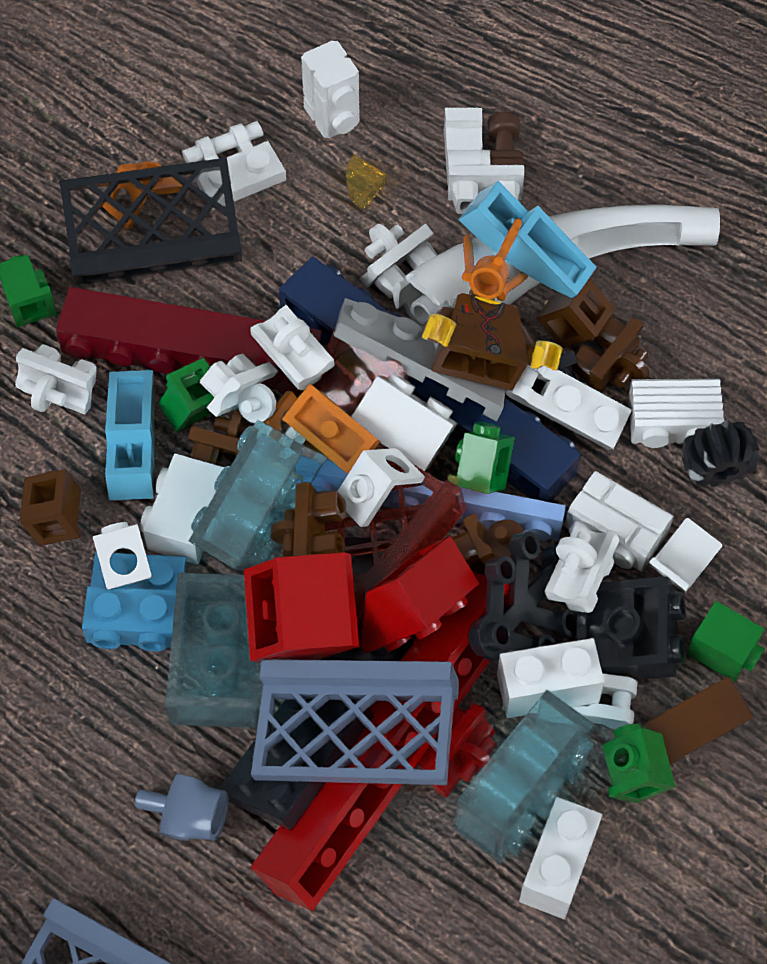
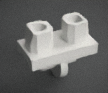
(385, 270)
(293, 348)
(55, 382)
(240, 387)
(581, 567)

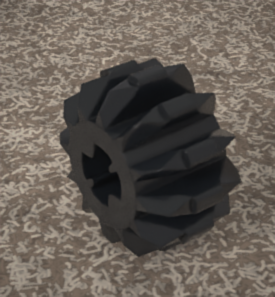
(720, 453)

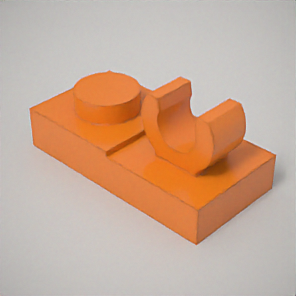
(329, 428)

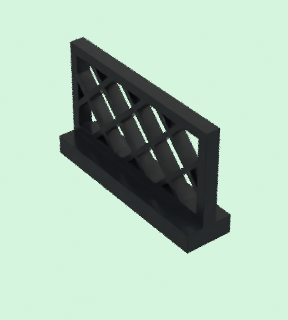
(158, 256)

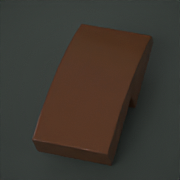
(701, 719)

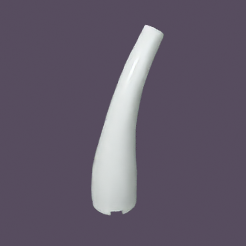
(591, 230)

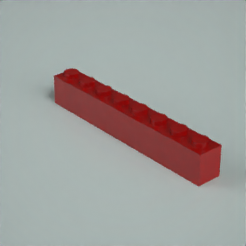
(310, 857)

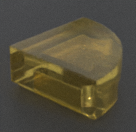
(363, 181)

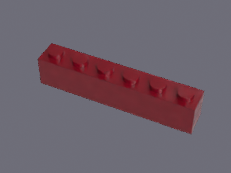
(159, 334)

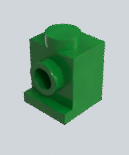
(26, 291)
(186, 397)
(483, 459)
(637, 764)

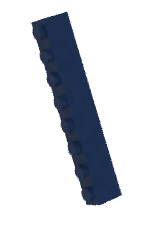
(539, 459)

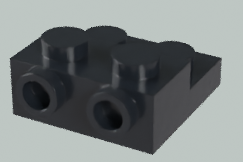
(636, 627)

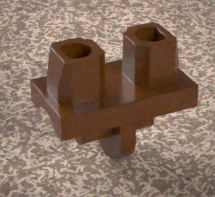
(621, 343)
(211, 445)
(304, 528)
(480, 544)

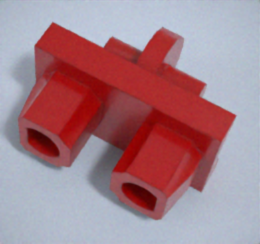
(468, 748)

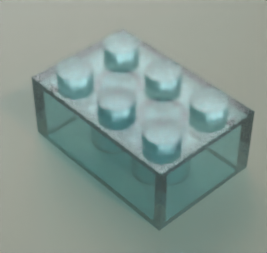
(254, 496)
(210, 656)
(524, 777)

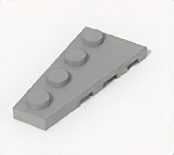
(400, 338)

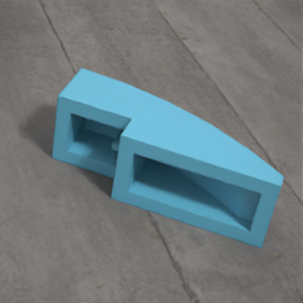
(540, 246)
(130, 435)

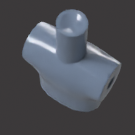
(188, 810)

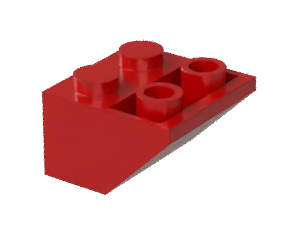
(416, 596)
(301, 607)

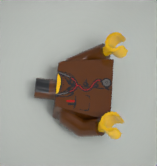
(485, 342)

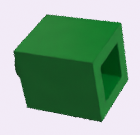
(727, 642)

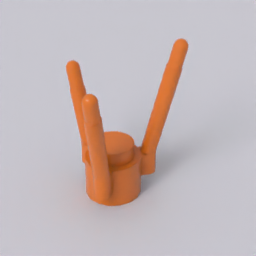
(491, 273)

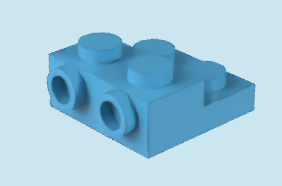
(134, 612)

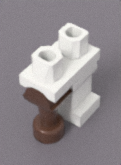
(474, 169)

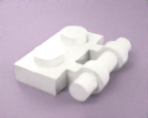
(249, 169)

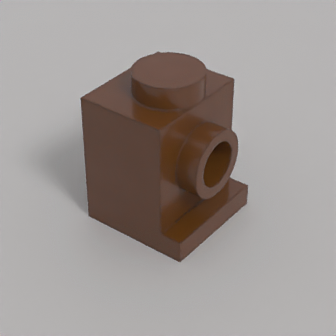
(576, 318)
(51, 507)

